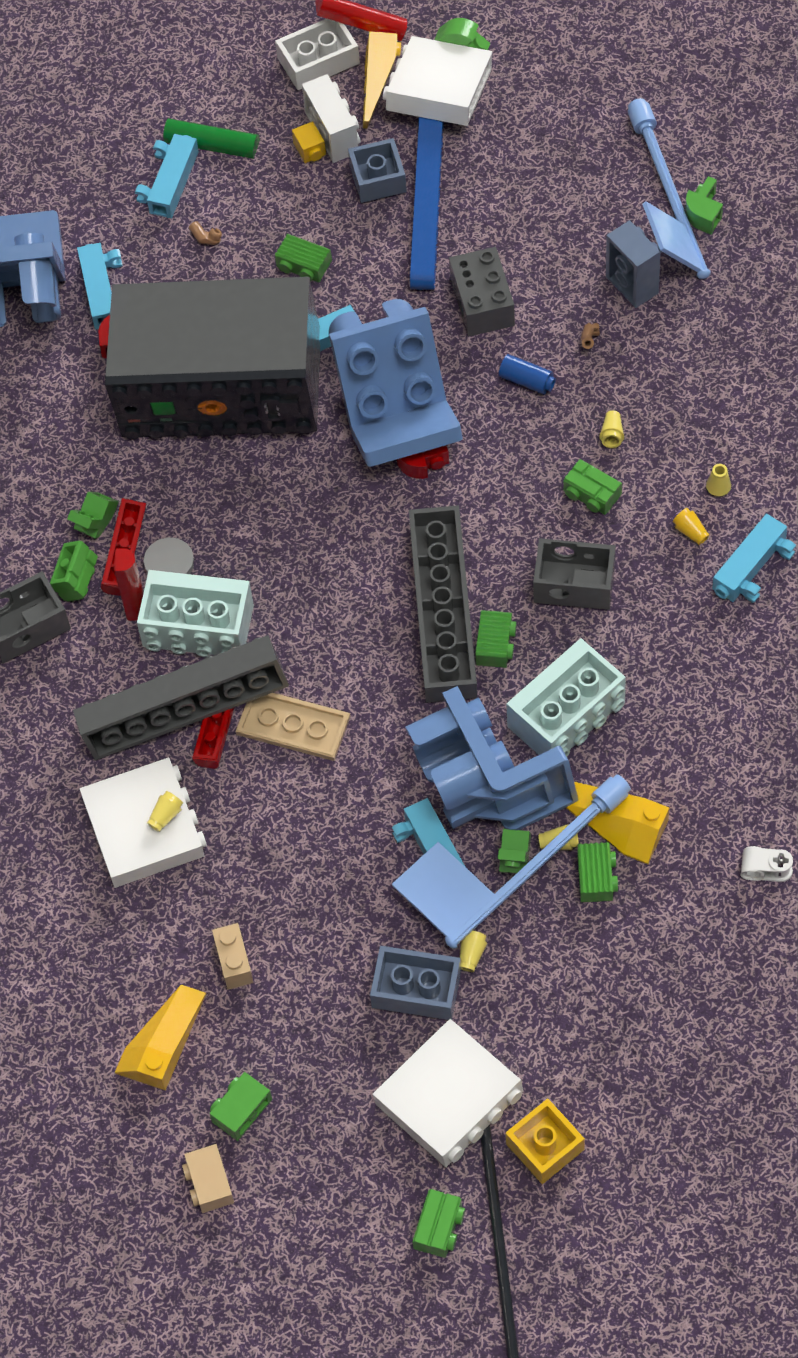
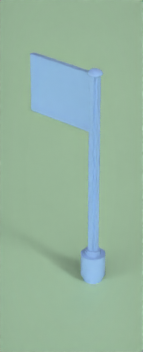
(672, 234)
(458, 900)

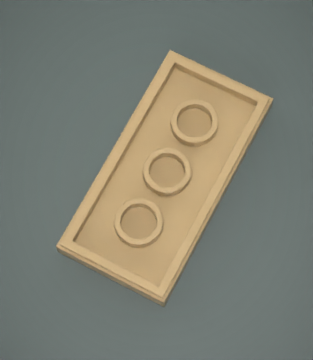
(294, 725)

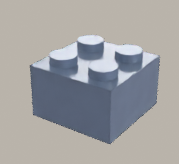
(377, 170)

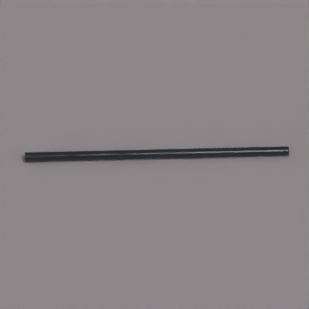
(499, 1244)

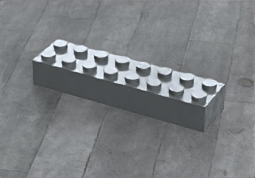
(442, 602)
(180, 697)

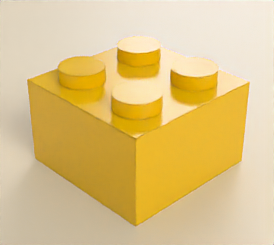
(545, 1141)

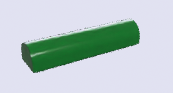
(214, 138)

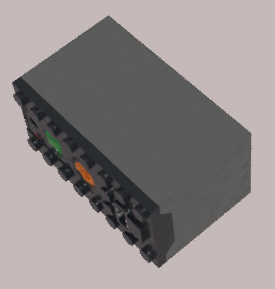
(214, 357)

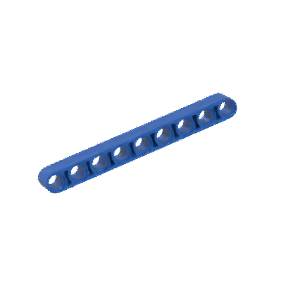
(426, 204)

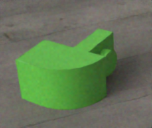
(462, 32)
(701, 209)
(94, 514)
(514, 850)

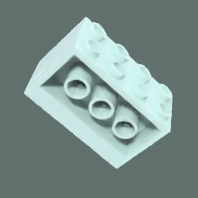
(194, 613)
(567, 700)

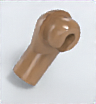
(203, 237)
(589, 331)

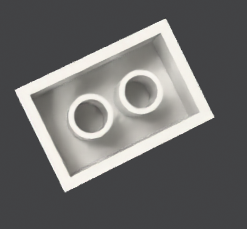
(317, 51)
(331, 116)

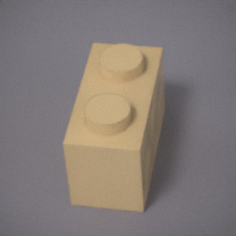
(232, 956)
(209, 1179)

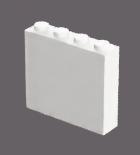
(438, 80)
(120, 815)
(448, 1093)

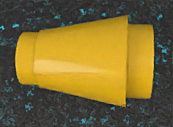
(691, 526)

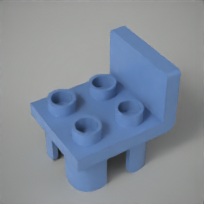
(34, 260)
(392, 383)
(478, 774)

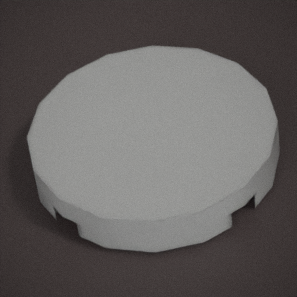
(169, 556)

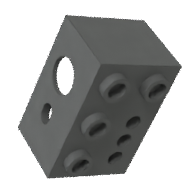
(482, 291)
(576, 578)
(30, 616)

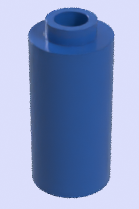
(527, 374)

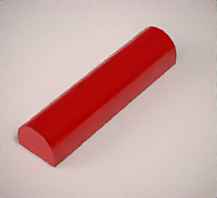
(361, 17)
(124, 536)
(128, 582)
(212, 739)

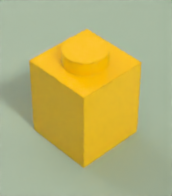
(309, 142)

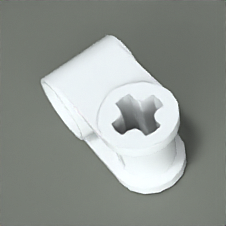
(763, 864)

